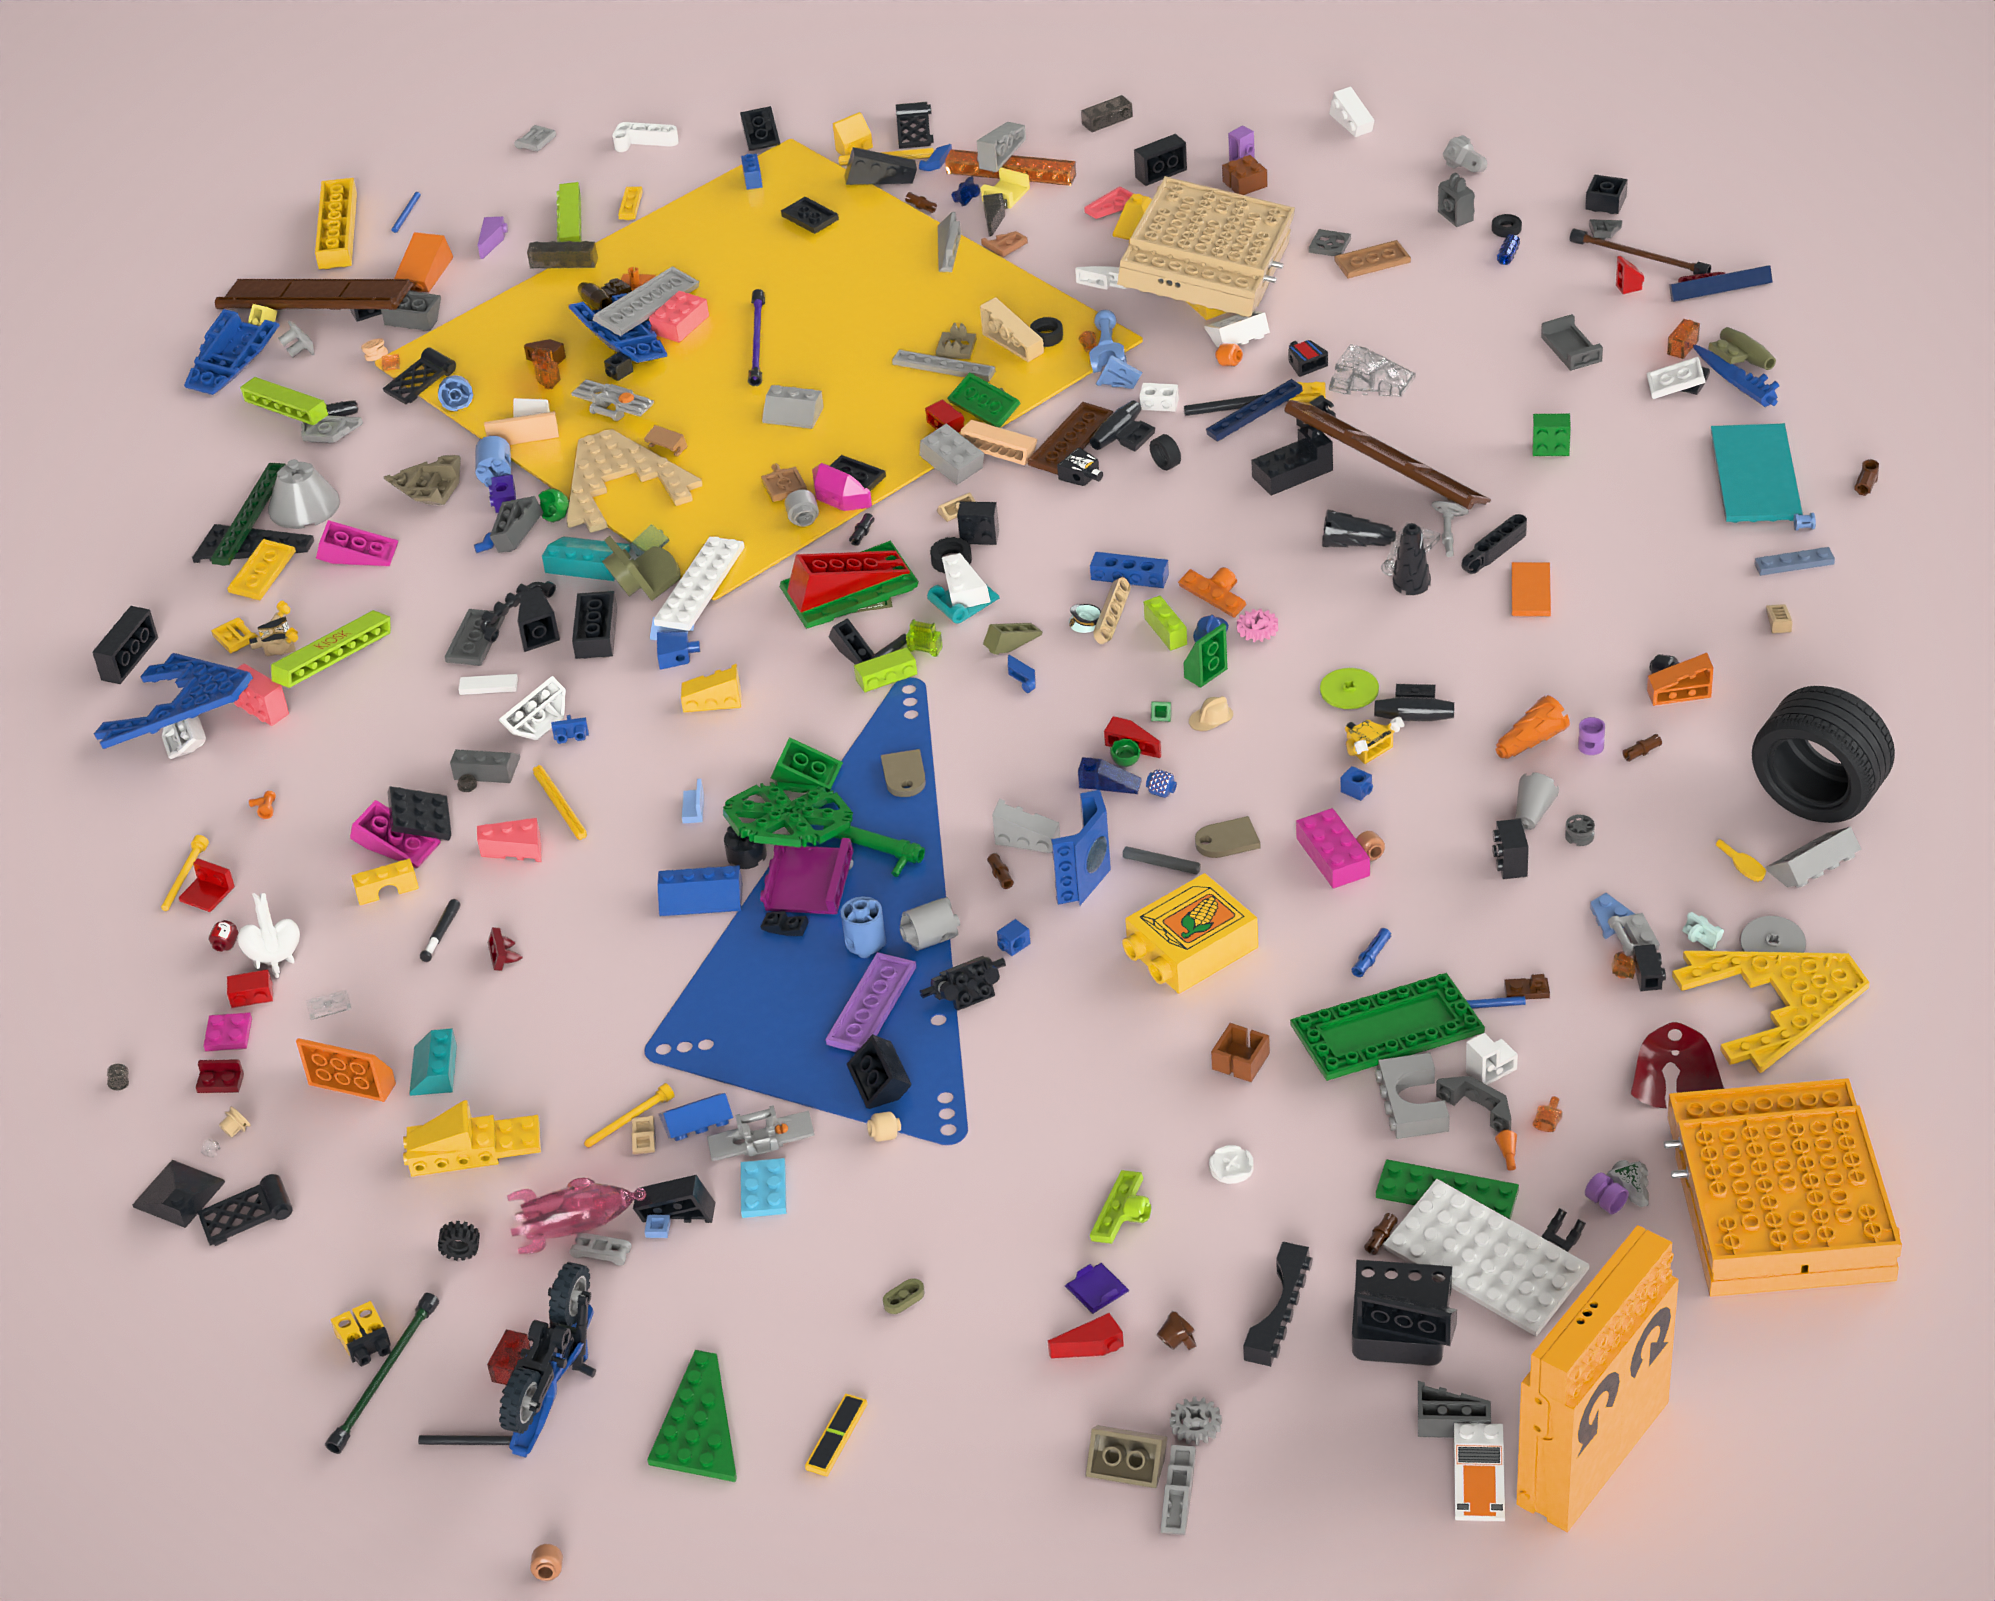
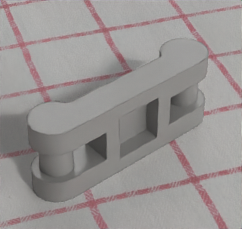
(600, 1248)

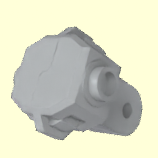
(1461, 153)

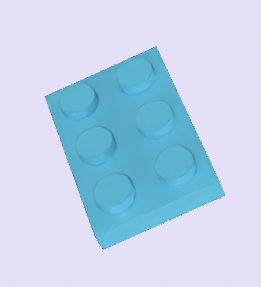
(763, 1188)

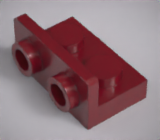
(219, 1076)

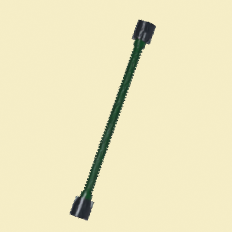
(339, 1438)

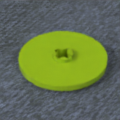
(1349, 688)

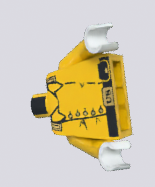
(1371, 739)

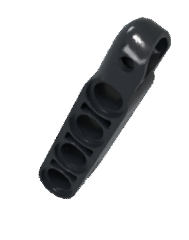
(1495, 543)

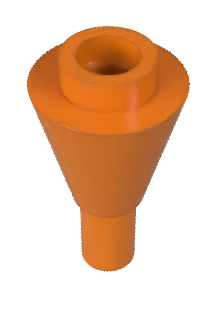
(1507, 1143)

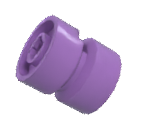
(1591, 736)
(1606, 1192)

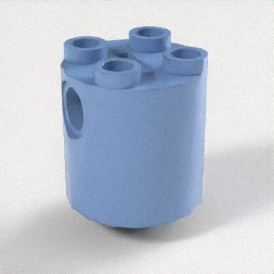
(492, 459)
(863, 926)

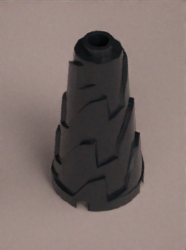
(1345, 531)
(1411, 566)

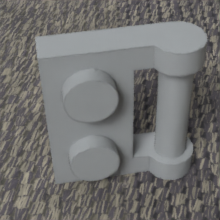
(535, 138)
(1637, 929)

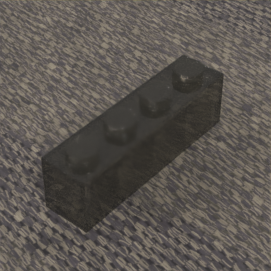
(562, 254)

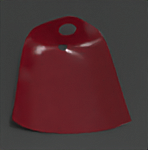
(1694, 1061)

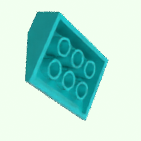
(579, 558)

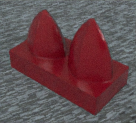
(498, 949)

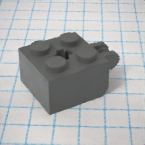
(1456, 200)

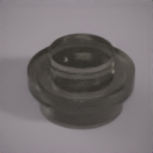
(467, 783)

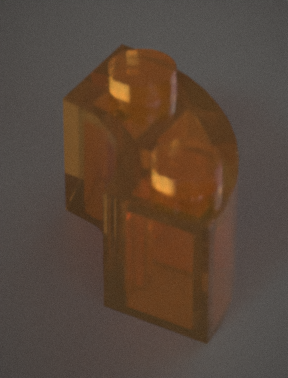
(545, 368)

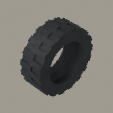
(947, 546)

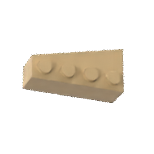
(1009, 330)

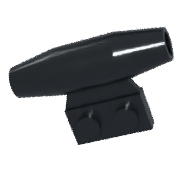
(1124, 428)
(1414, 703)

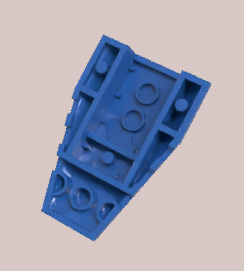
(637, 343)
(227, 351)

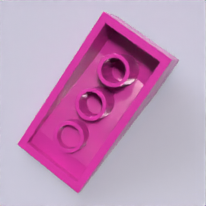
(354, 546)
(374, 833)

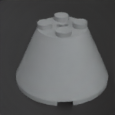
(301, 497)

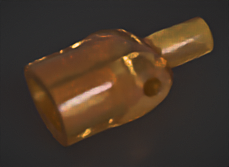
(1548, 1116)

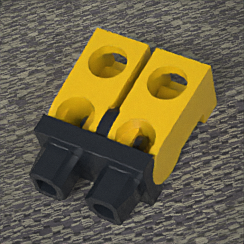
(362, 1335)

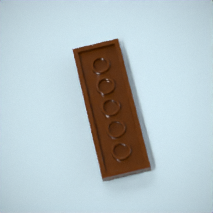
(1070, 435)

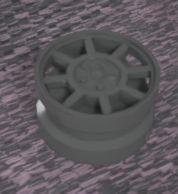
(1580, 831)

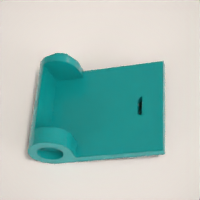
(958, 612)

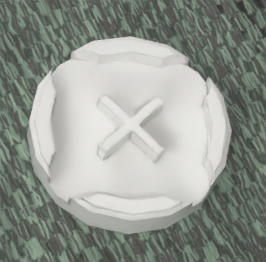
(1231, 1164)

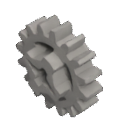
(1195, 1420)

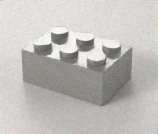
(951, 454)

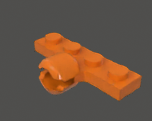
(1215, 590)

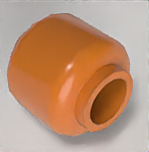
(1229, 354)

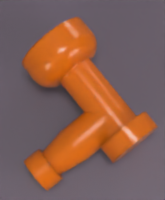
(265, 809)

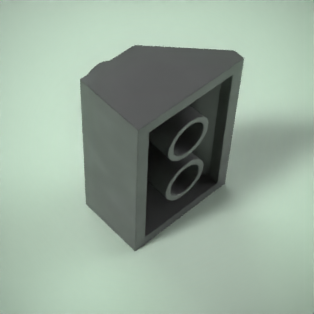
(414, 312)
(484, 765)

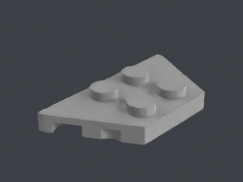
(330, 428)

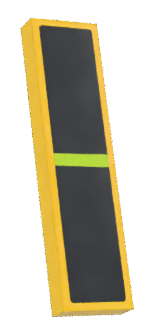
(836, 1435)

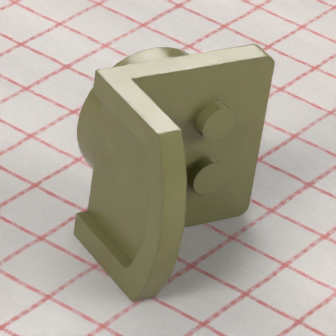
(651, 571)

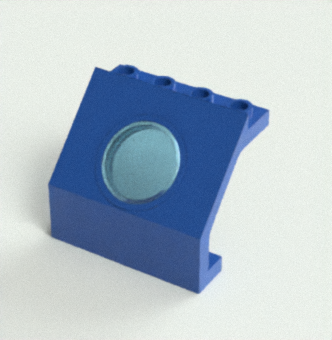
(1083, 858)

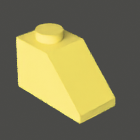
(261, 313)

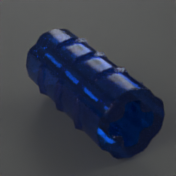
(1508, 249)

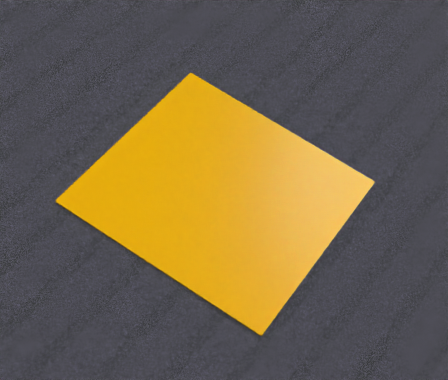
(828, 324)

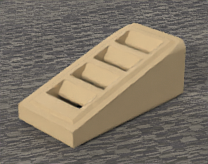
(1779, 618)

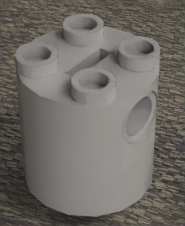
(929, 924)

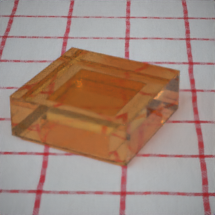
(390, 362)

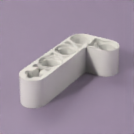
(645, 134)

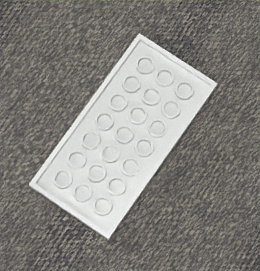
(1489, 1256)

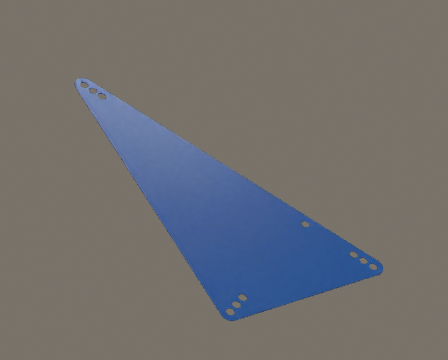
(777, 996)

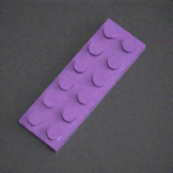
(871, 1002)

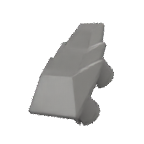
(303, 342)

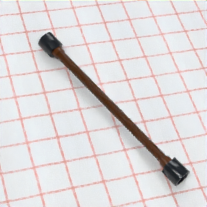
(1581, 237)

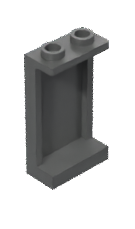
(1570, 343)

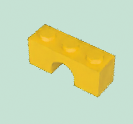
(371, 881)

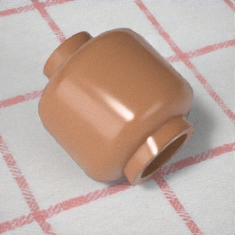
(1372, 844)
(546, 1562)

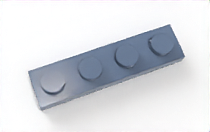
(1794, 561)

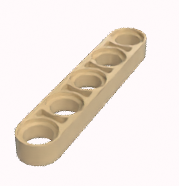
(1107, 614)

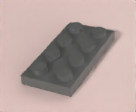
(469, 642)

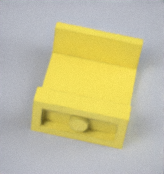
(1011, 185)

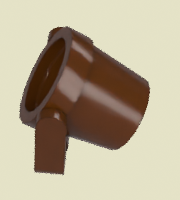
(1176, 1331)

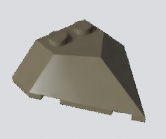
(429, 482)

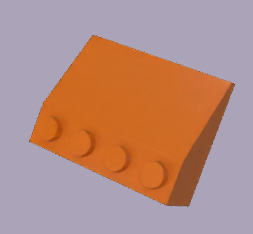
(345, 1070)

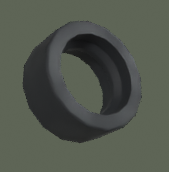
(1048, 324)
(1165, 452)

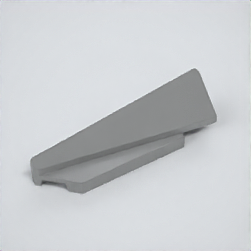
(948, 242)

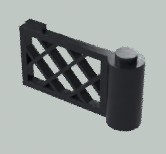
(911, 113)
(433, 363)
(274, 1203)

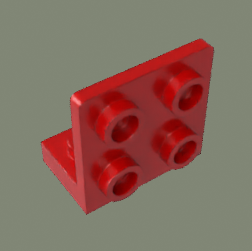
(209, 887)

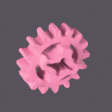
(1257, 625)

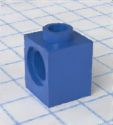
(1356, 783)
(1013, 937)

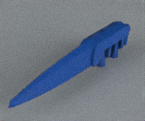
(1749, 385)

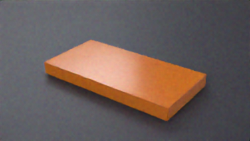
(1531, 589)

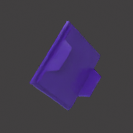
(1096, 1287)

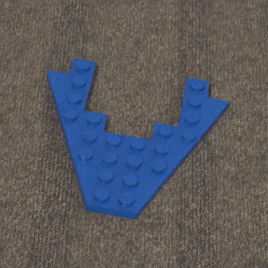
(205, 688)

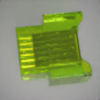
(924, 638)

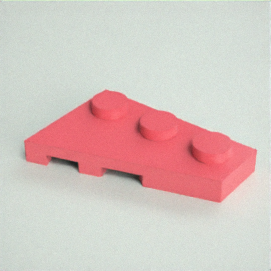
(1109, 203)

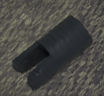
(342, 408)

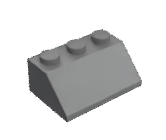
(792, 406)

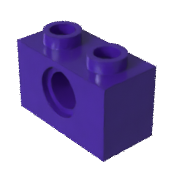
(501, 491)

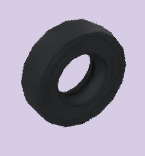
(1506, 219)

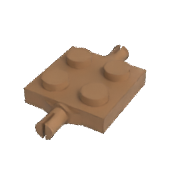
(782, 482)

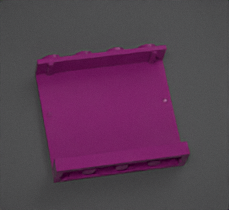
(807, 878)

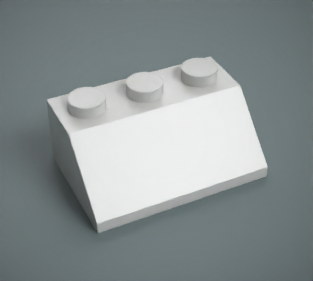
(1238, 329)

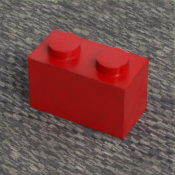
(943, 413)
(249, 988)

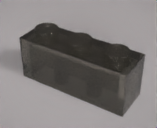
(1106, 113)

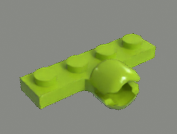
(1120, 1207)

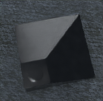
(178, 1193)

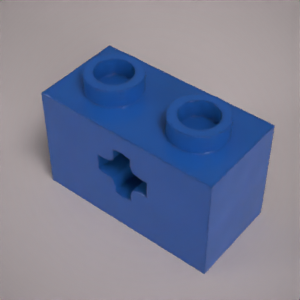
(751, 171)

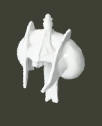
(269, 943)

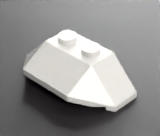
(535, 713)
(183, 737)

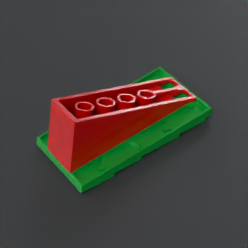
(841, 583)

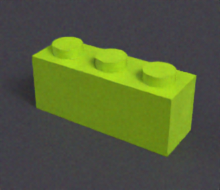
(1165, 623)
(885, 669)

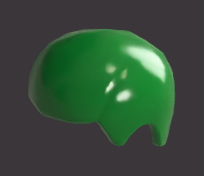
(1125, 752)

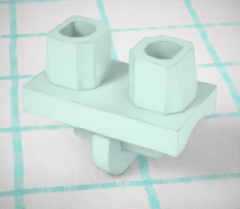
(1702, 931)

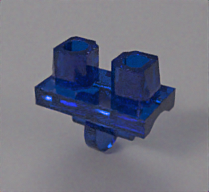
(966, 191)

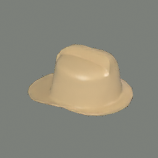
(1212, 714)

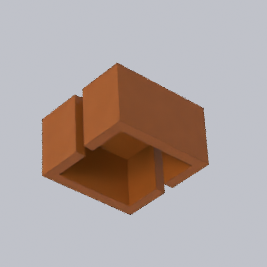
(1244, 175)
(1235, 1056)

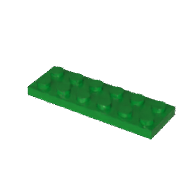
(1409, 1182)

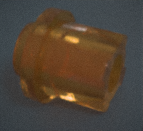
(1088, 340)

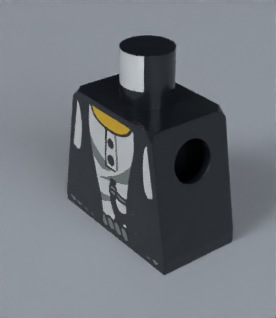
(1079, 468)

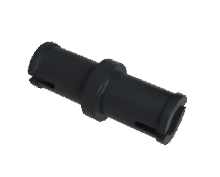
(861, 529)

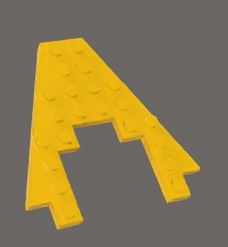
(1808, 983)

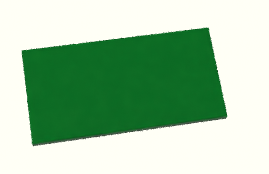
(1386, 1026)

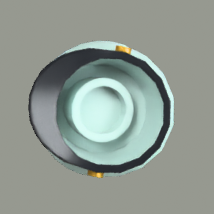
(1084, 617)

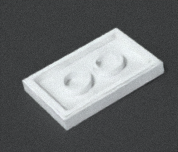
(1675, 377)

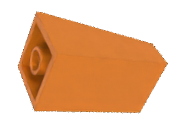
(424, 261)

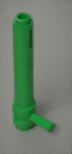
(901, 849)

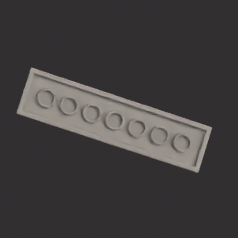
(644, 301)

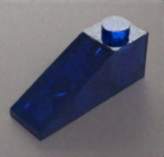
(1104, 776)

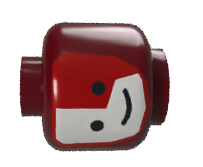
(223, 936)

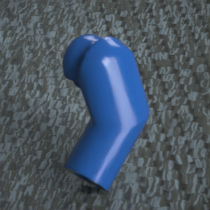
(485, 545)

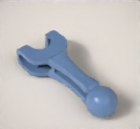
(1099, 356)

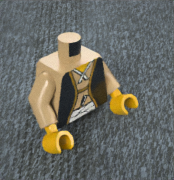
(276, 635)

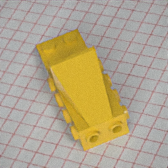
(464, 1142)

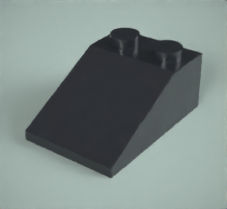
(759, 128)

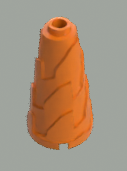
(1538, 724)

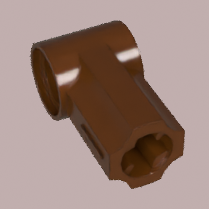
(1867, 477)

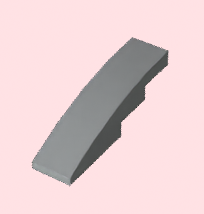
(1178, 1489)

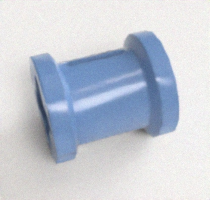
(1804, 521)

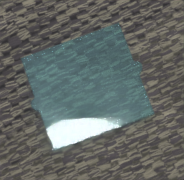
(647, 539)

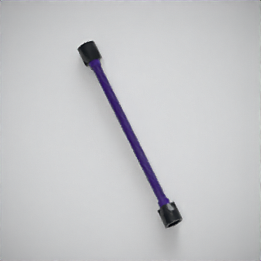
(754, 374)

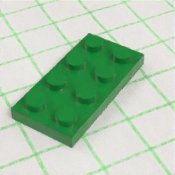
(983, 400)

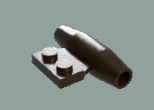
(601, 297)

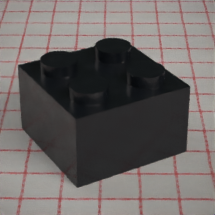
(1606, 194)
(978, 522)
(1510, 849)

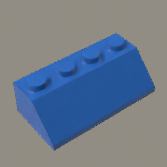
(699, 890)

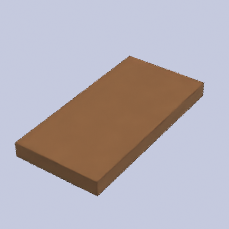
(1372, 259)

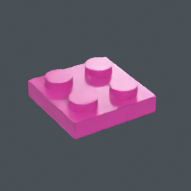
(227, 1031)

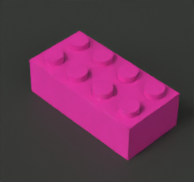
(1333, 848)

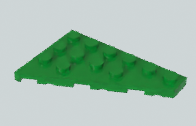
(696, 1427)

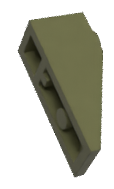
(1009, 636)

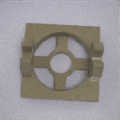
(956, 349)

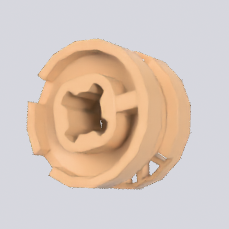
(374, 349)

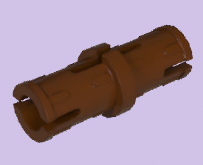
(921, 202)
(1642, 747)
(1000, 871)
(1381, 1233)

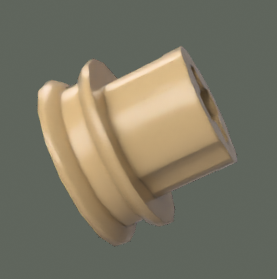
(233, 1122)

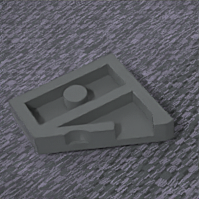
(1604, 228)

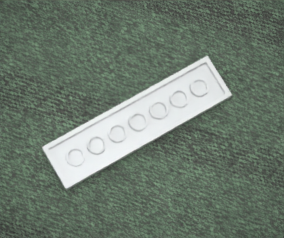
(699, 583)

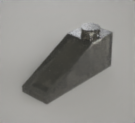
(994, 211)

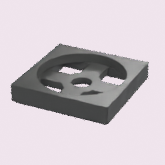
(1330, 250)

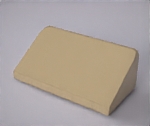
(950, 509)

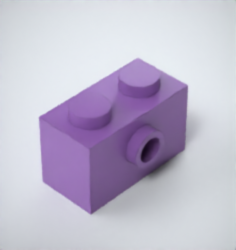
(1241, 143)

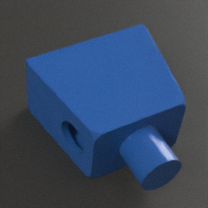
(674, 649)

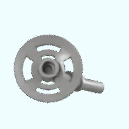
(1448, 510)

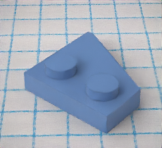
(1119, 374)
(1606, 907)

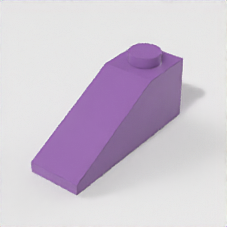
(491, 234)

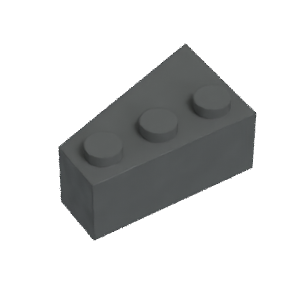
(514, 522)
(1441, 1409)

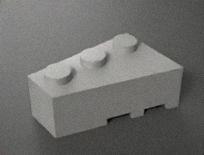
(1022, 829)

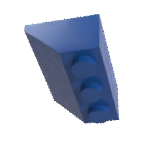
(696, 1116)

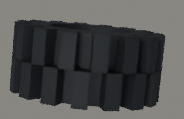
(461, 1249)

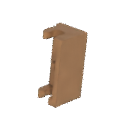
(667, 439)

